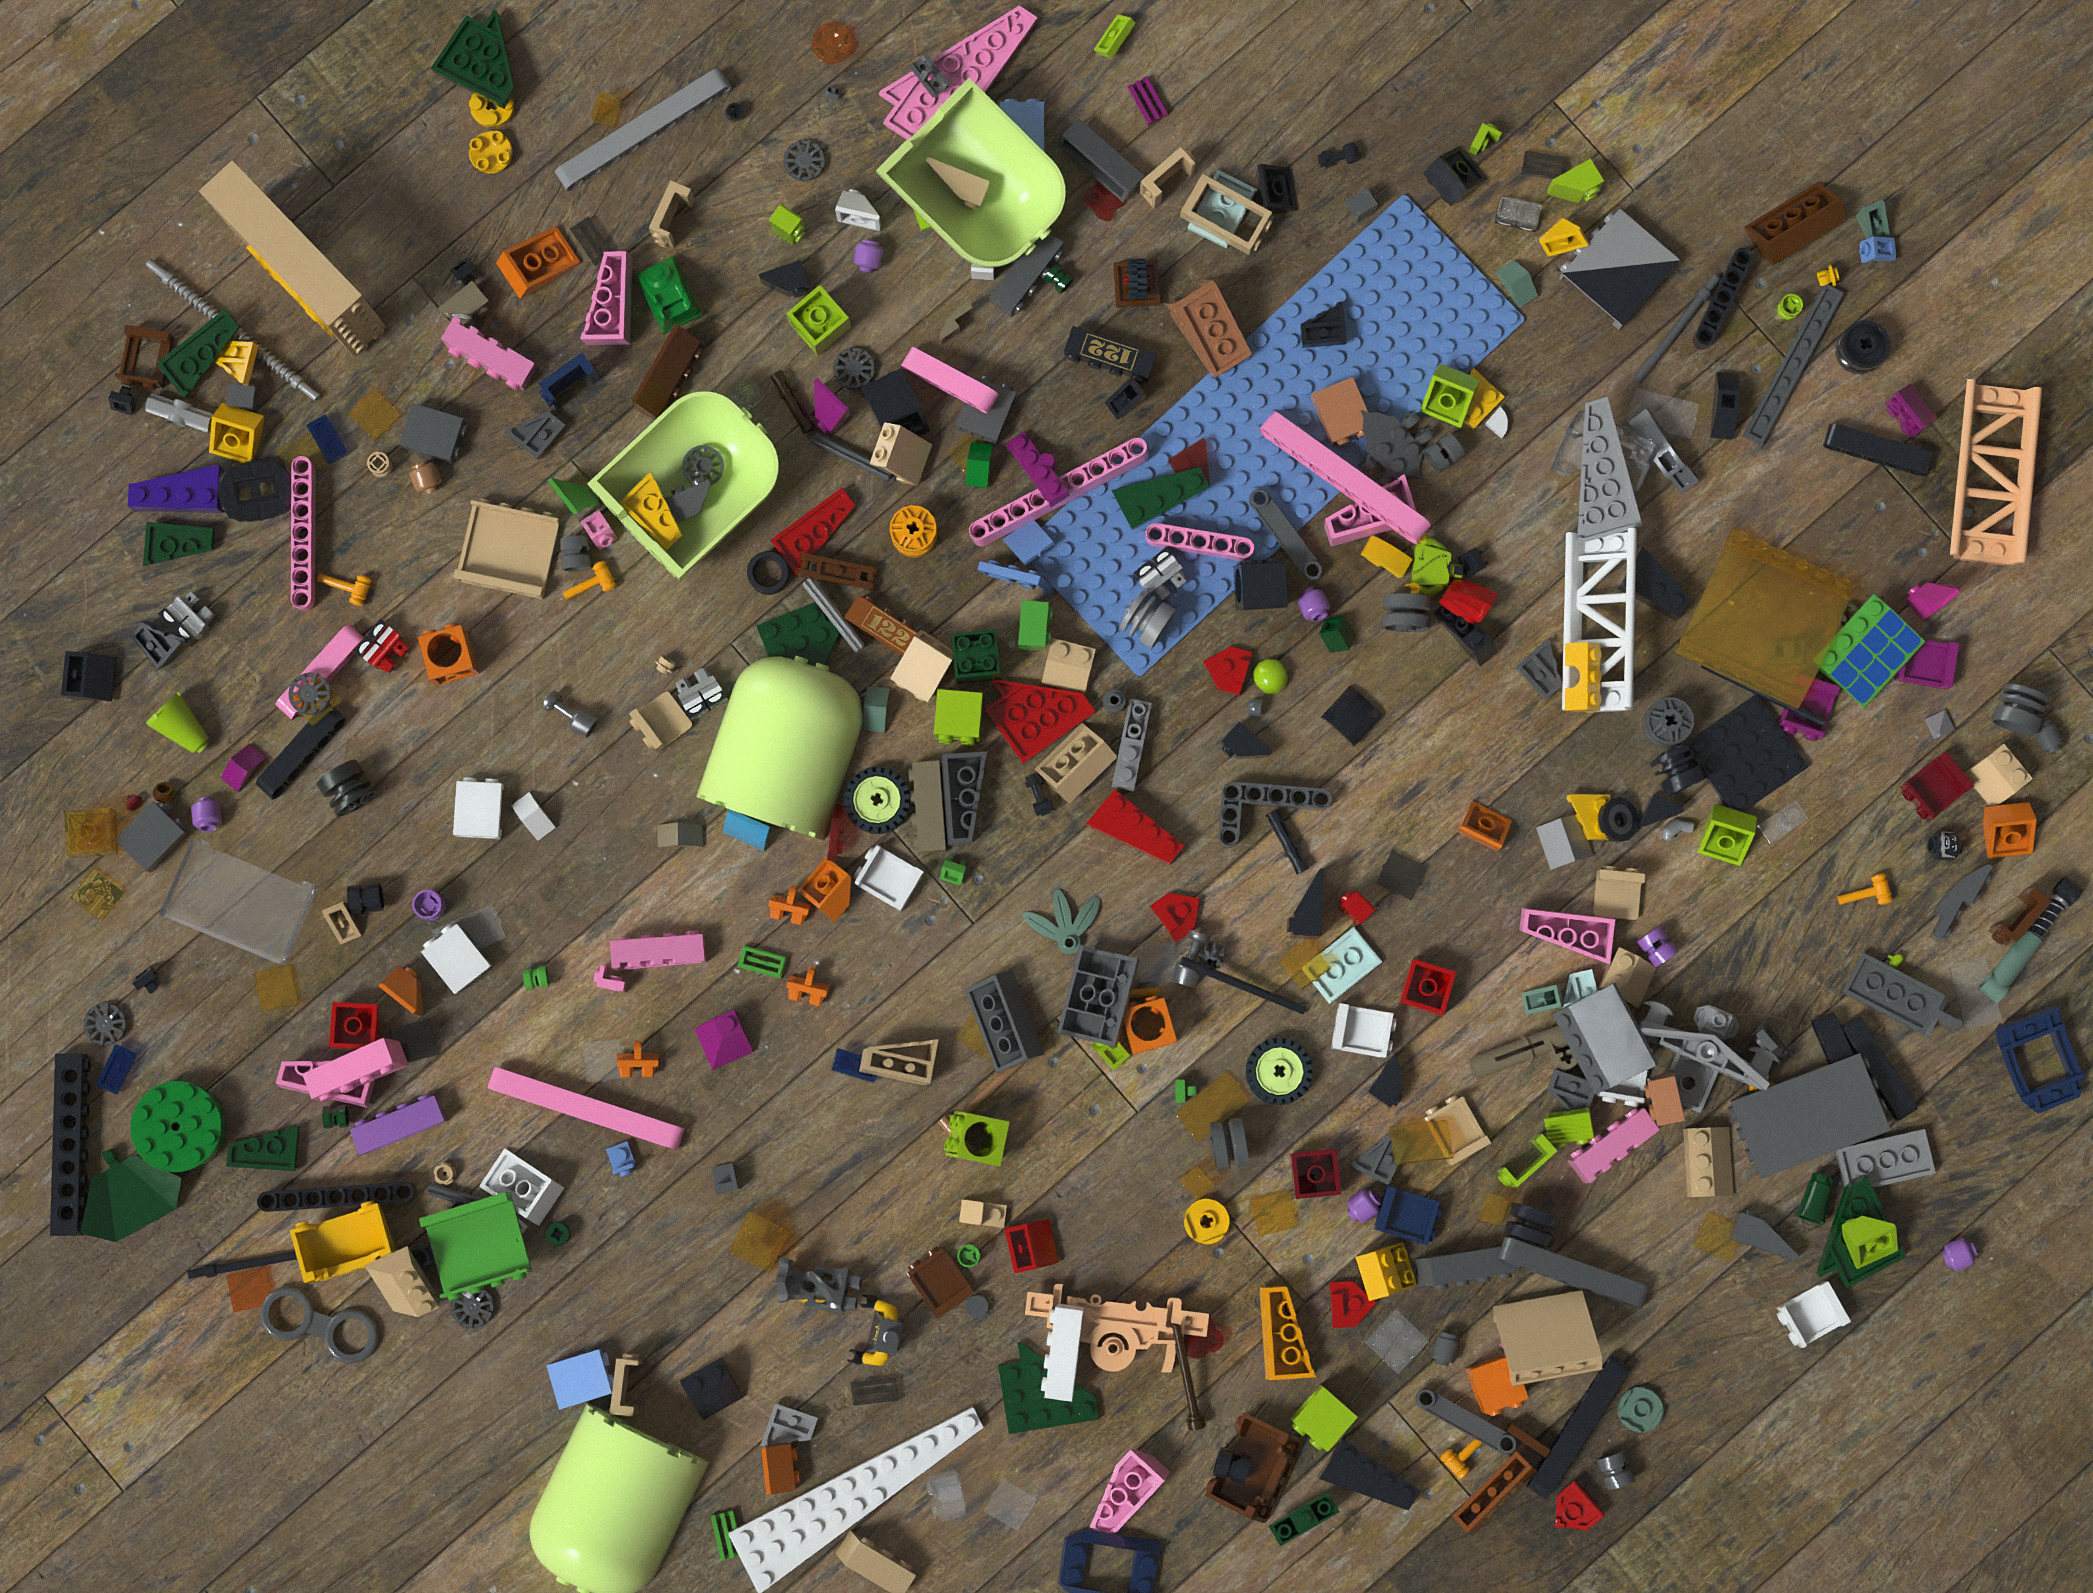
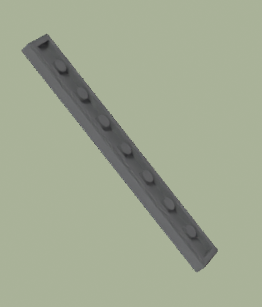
(1793, 364)

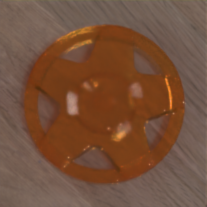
(832, 43)

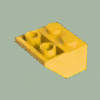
(1386, 1271)

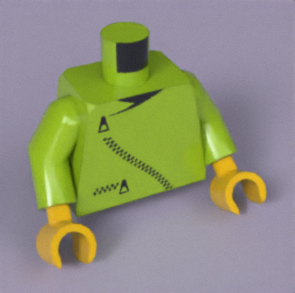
(1432, 567)

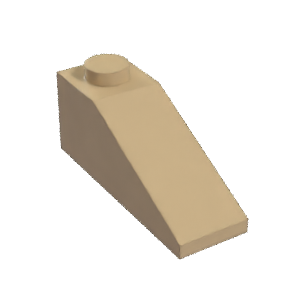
(964, 185)

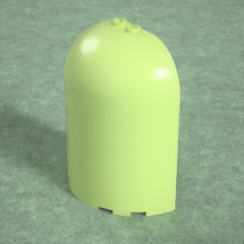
(981, 140)
(693, 421)
(784, 744)
(612, 1505)

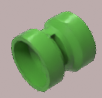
(536, 977)
(968, 1255)

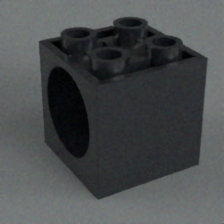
(1260, 584)

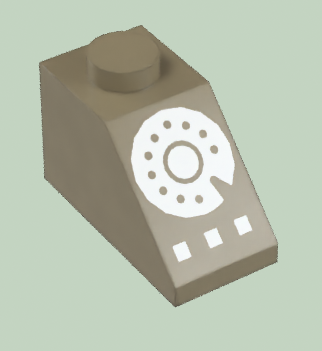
(466, 304)

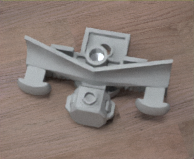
(1704, 1053)

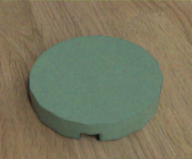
(1640, 1409)

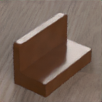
(1526, 1445)

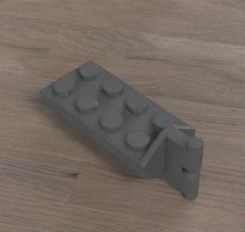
(1899, 996)

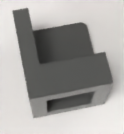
(1362, 205)
(243, 397)
(725, 1178)

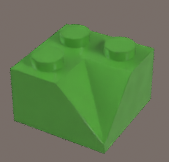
(1033, 625)

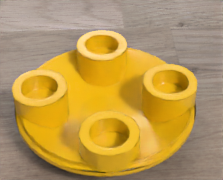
(490, 152)

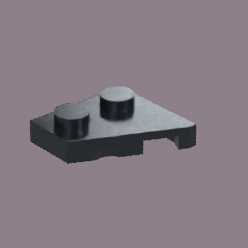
(1325, 329)
(157, 643)

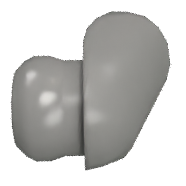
(1674, 827)

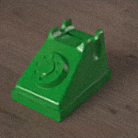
(668, 294)

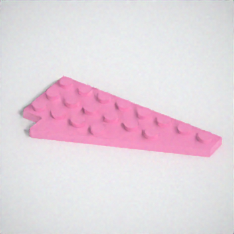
(975, 57)

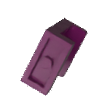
(1931, 665)
(1820, 701)

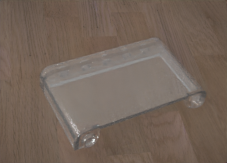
(238, 902)

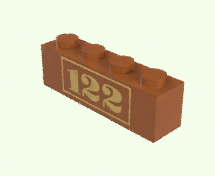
(880, 625)
(1494, 1493)

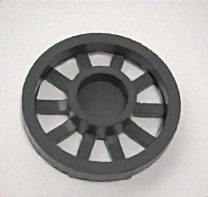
(804, 160)
(854, 368)
(703, 465)
(309, 693)
(105, 1024)
(473, 1307)

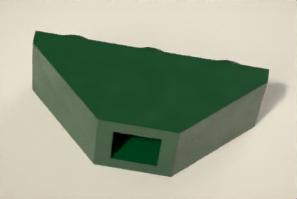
(1303, 1518)

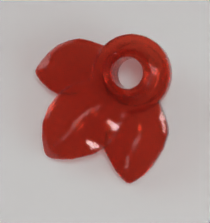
(1105, 201)
(1199, 1344)

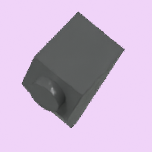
(1758, 1234)

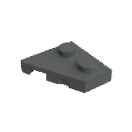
(537, 434)
(1541, 670)
(1570, 1090)
(1378, 1161)

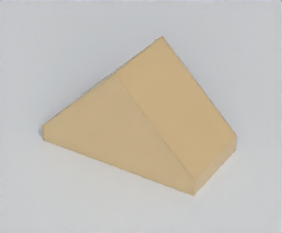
(342, 922)

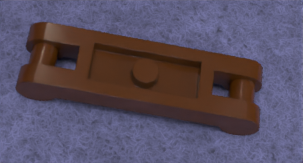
(837, 571)

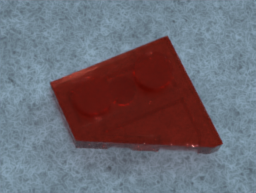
(1191, 458)
(837, 827)

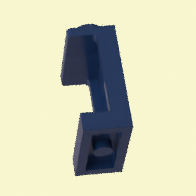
(566, 376)
(1408, 1215)

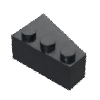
(1657, 587)

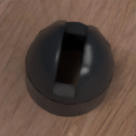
(738, 112)

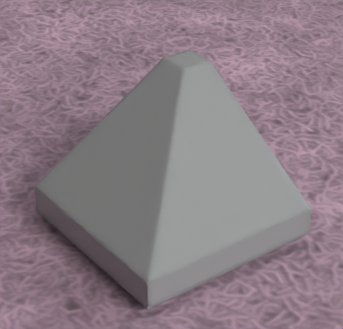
(1939, 724)

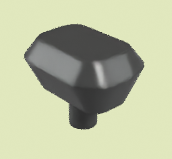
(832, 92)

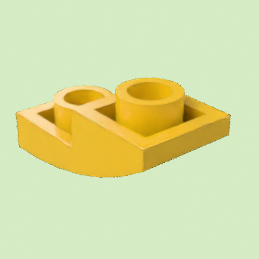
(1387, 556)

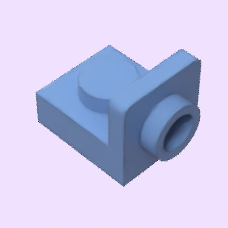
(1877, 249)
(621, 1159)

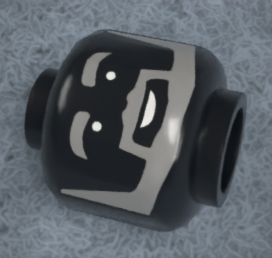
(1945, 845)

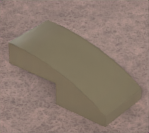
(951, 327)

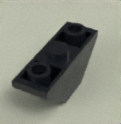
(1725, 405)

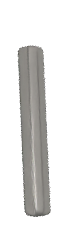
(833, 614)

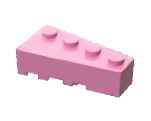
(610, 308)
(1576, 932)
(658, 951)
(1613, 1145)

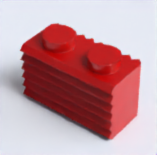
(1356, 907)

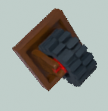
(1136, 283)

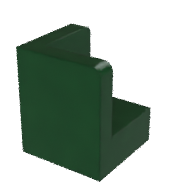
(1337, 634)

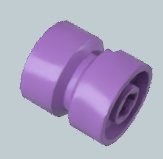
(429, 905)
(1661, 953)

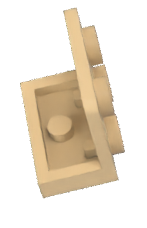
(660, 721)
(1617, 893)

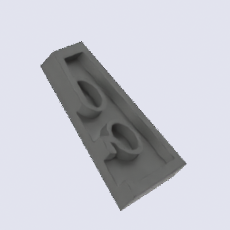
(1769, 1040)

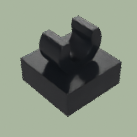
(463, 269)
(122, 401)
(1472, 562)
(145, 979)

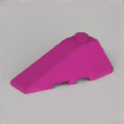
(1930, 597)

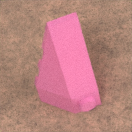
(1130, 1486)

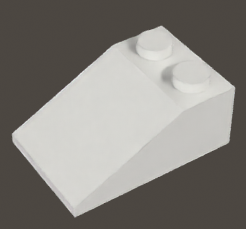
(530, 1189)

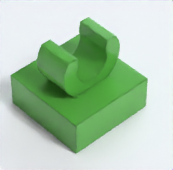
(953, 872)
(1182, 1091)

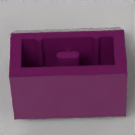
(1910, 411)

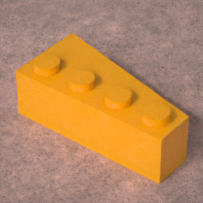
(1282, 1337)

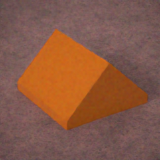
(1485, 826)

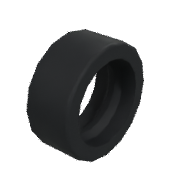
(785, 572)

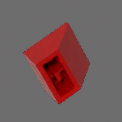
(1031, 1246)

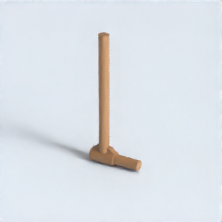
(976, 1101)

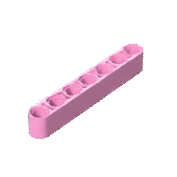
(297, 524)

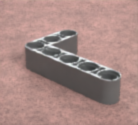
(1265, 801)

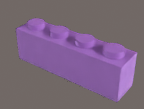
(398, 1125)

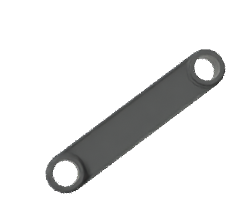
(1285, 534)
(1465, 1421)

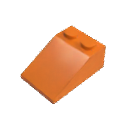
(537, 261)

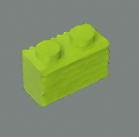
(787, 225)
(1569, 1127)

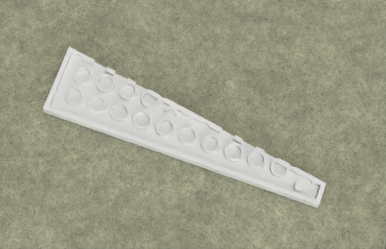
(802, 1526)

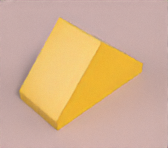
(1563, 238)

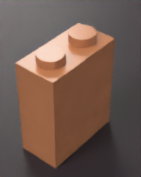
(1340, 411)

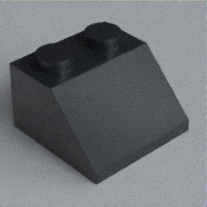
(1454, 175)
(711, 1388)

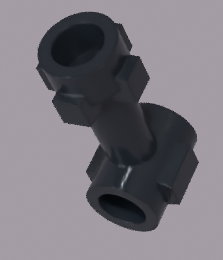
(1350, 153)
(1042, 805)

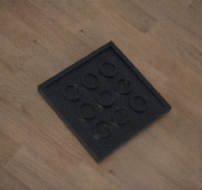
(1746, 755)

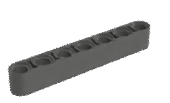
(1573, 1273)

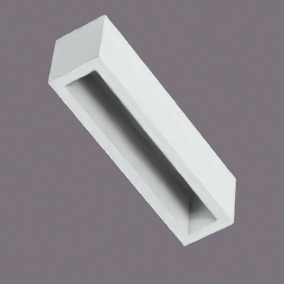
(1064, 1352)

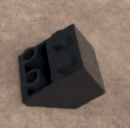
(88, 676)

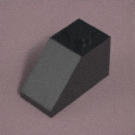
(787, 279)
(1243, 744)
(1388, 1084)

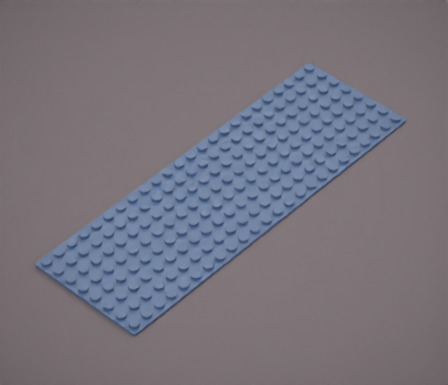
(1405, 311)

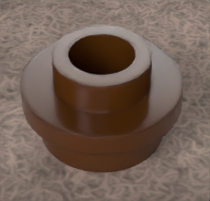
(164, 792)

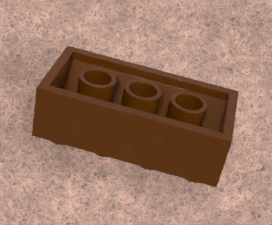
(1796, 223)
(667, 373)

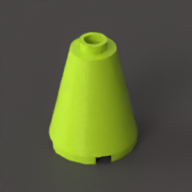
(179, 724)

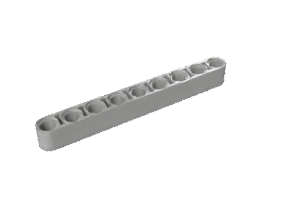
(643, 129)

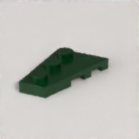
(173, 541)
(267, 1151)

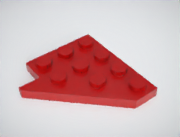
(1035, 715)

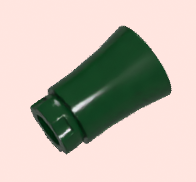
(1815, 1199)

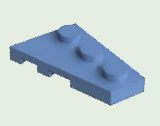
(1028, 580)

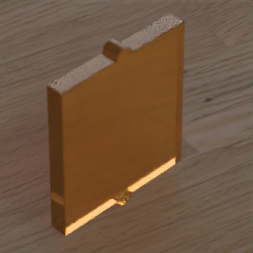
(248, 1289)

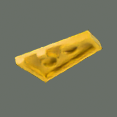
(652, 512)

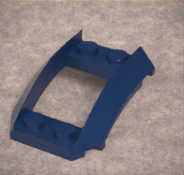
(2030, 1028)
(1075, 1553)

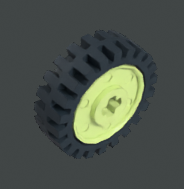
(892, 792)
(1296, 1076)

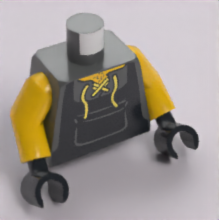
(883, 1334)

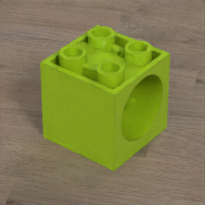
(818, 320)
(958, 717)
(996, 1135)
(1323, 1419)

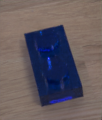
(327, 439)
(849, 1065)
(116, 1069)

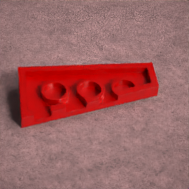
(812, 529)

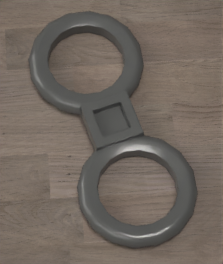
(319, 1325)

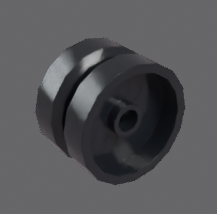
(1872, 338)
(1532, 1223)

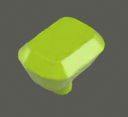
(1895, 961)

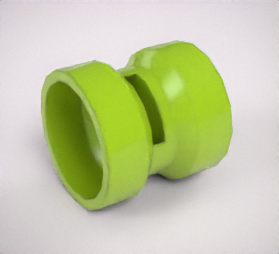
(1792, 303)

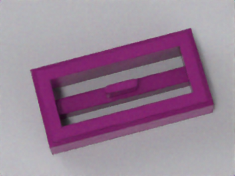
(1138, 84)

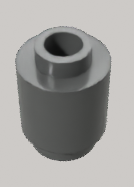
(1114, 708)
(2049, 737)
(1445, 1349)

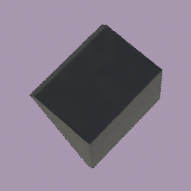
(1276, 188)

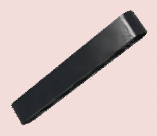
(325, 1196)
(1578, 1426)

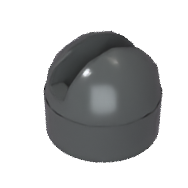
(1254, 707)

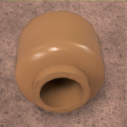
(425, 477)

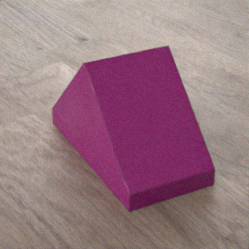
(242, 767)

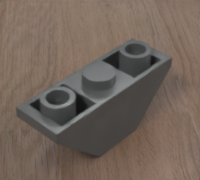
(689, 501)

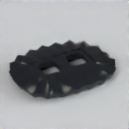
(252, 474)

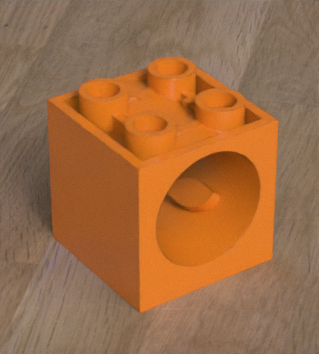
(464, 667)
(1166, 1034)
(1493, 1386)

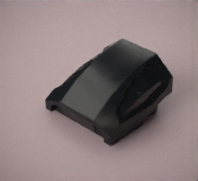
(1352, 715)

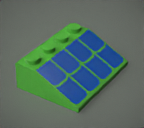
(1869, 651)

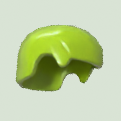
(1270, 676)

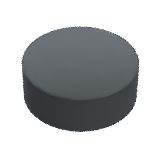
(977, 1306)

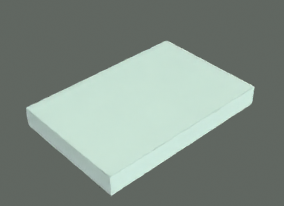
(1221, 209)
(1349, 962)

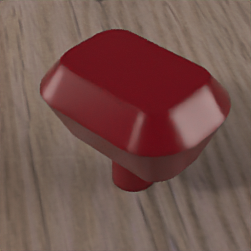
(133, 802)

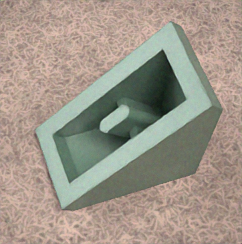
(1874, 220)
(1517, 283)
(875, 709)
(1542, 999)

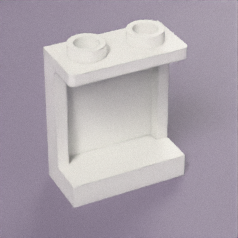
(478, 808)
(888, 877)
(455, 958)
(1363, 1031)
(1629, 1091)
(1812, 1314)

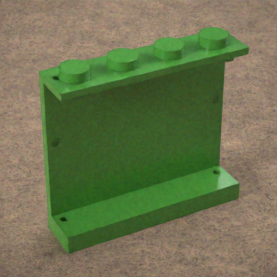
(477, 1245)

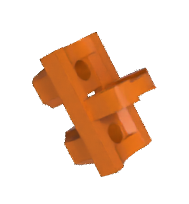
(799, 908)
(799, 985)
(628, 1061)

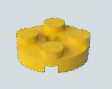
(491, 117)
(1218, 1226)

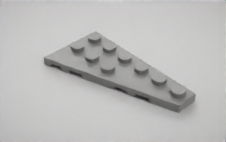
(1605, 486)

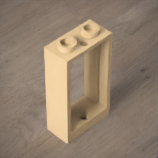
(1198, 191)

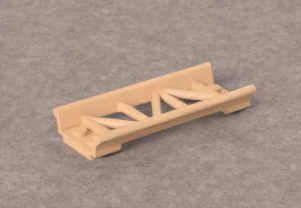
(1974, 543)

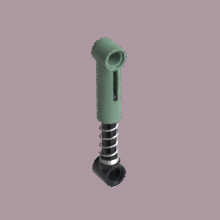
(1999, 980)

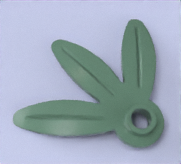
(1063, 917)

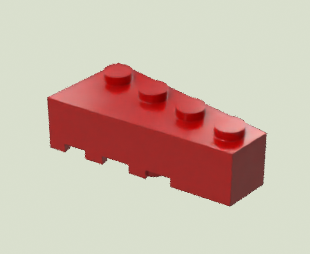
(1133, 828)

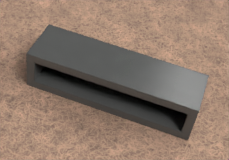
(1101, 160)
(1025, 274)

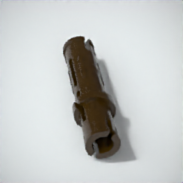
(788, 394)

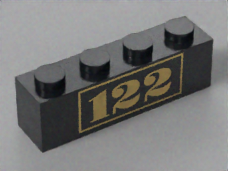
(1109, 354)

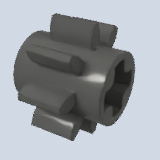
(1212, 954)

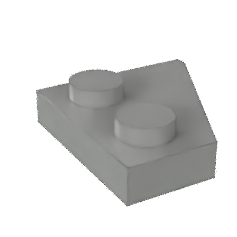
(788, 1426)

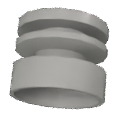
(1147, 619)

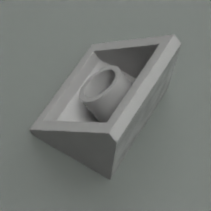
(1564, 842)

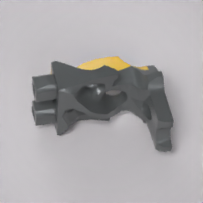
(827, 1295)

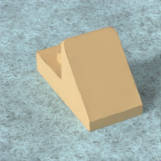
(983, 1213)

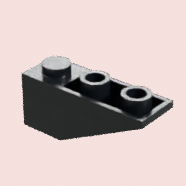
(1468, 635)

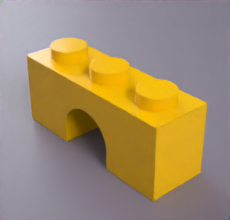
(1586, 694)

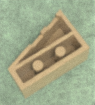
(903, 1062)
(875, 1564)

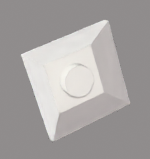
(857, 211)

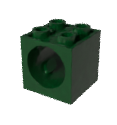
(975, 656)

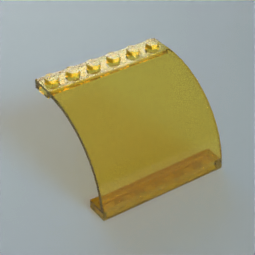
(1766, 618)

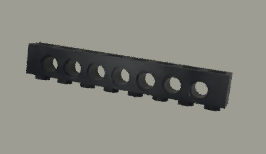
(61, 1155)

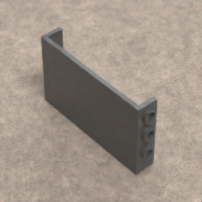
(1810, 1115)

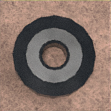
(1628, 819)

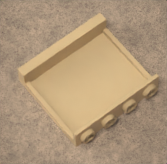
(508, 549)
(1547, 1337)

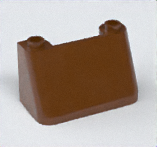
(1270, 1467)

